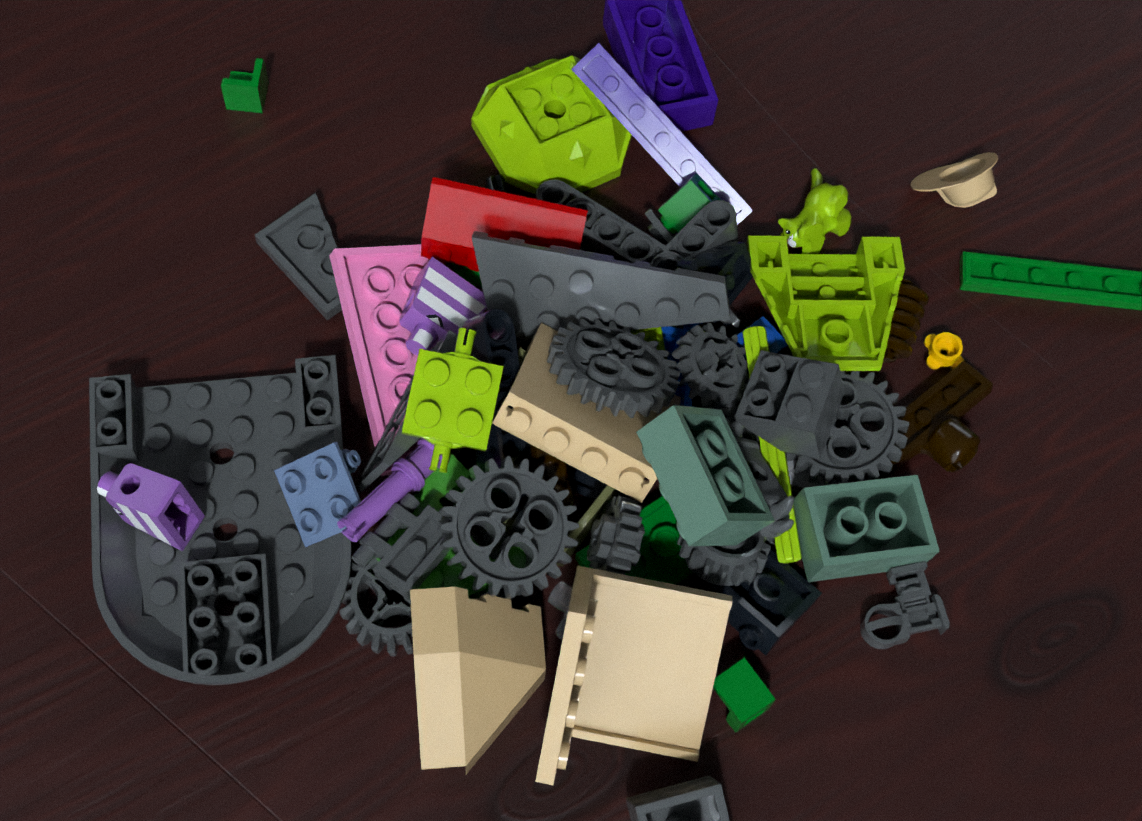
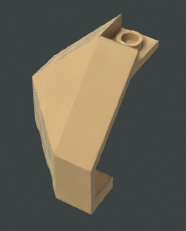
(471, 670)

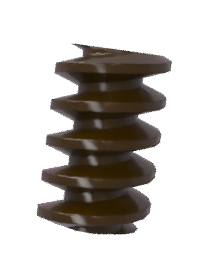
(905, 321)

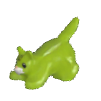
(821, 214)

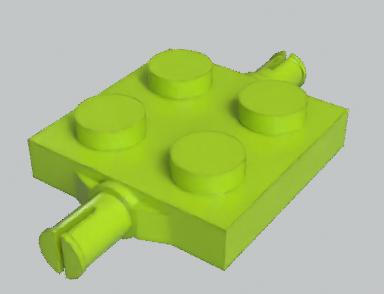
(452, 400)

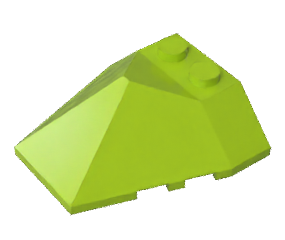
(831, 303)

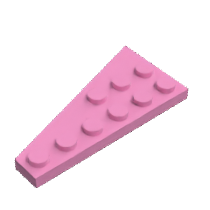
(372, 295)

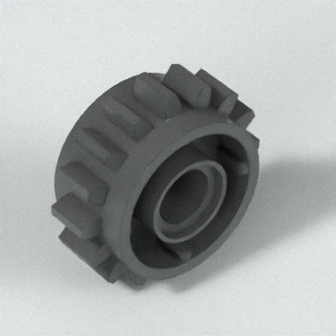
(727, 563)

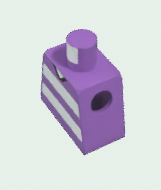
(438, 304)
(152, 504)

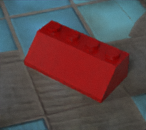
(461, 208)

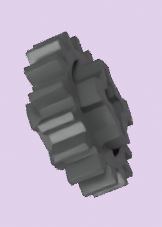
(712, 366)
(616, 537)

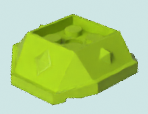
(530, 147)

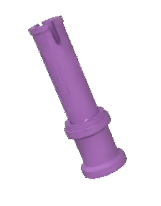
(406, 477)

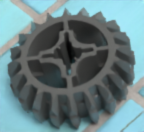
(384, 613)

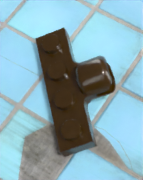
(936, 421)

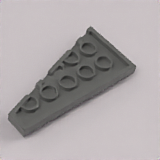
(573, 284)

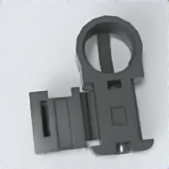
(916, 610)

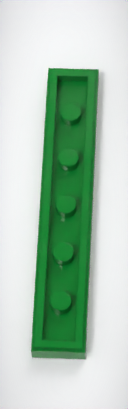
(1051, 280)

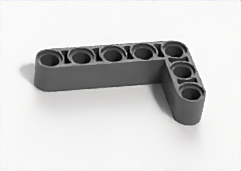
(616, 237)

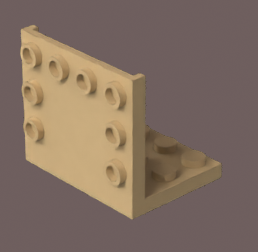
(634, 667)

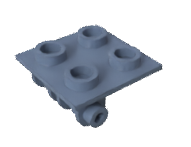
(320, 491)

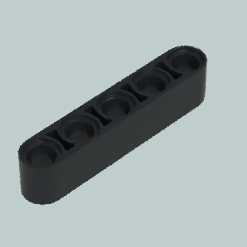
(497, 345)

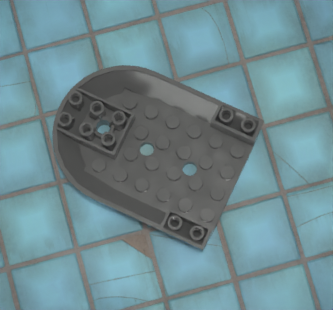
(169, 600)

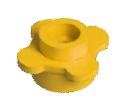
(944, 341)

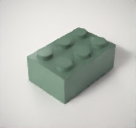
(704, 476)
(863, 527)

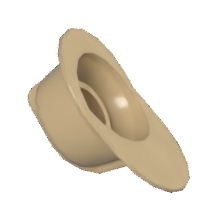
(962, 182)

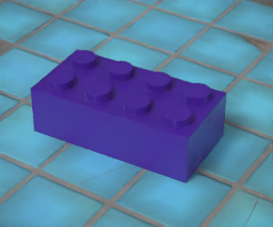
(663, 58)

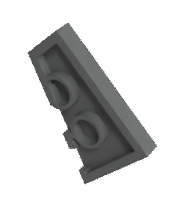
(301, 249)

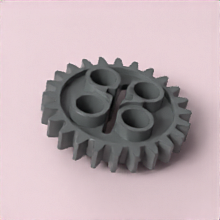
(613, 368)
(866, 405)
(475, 507)

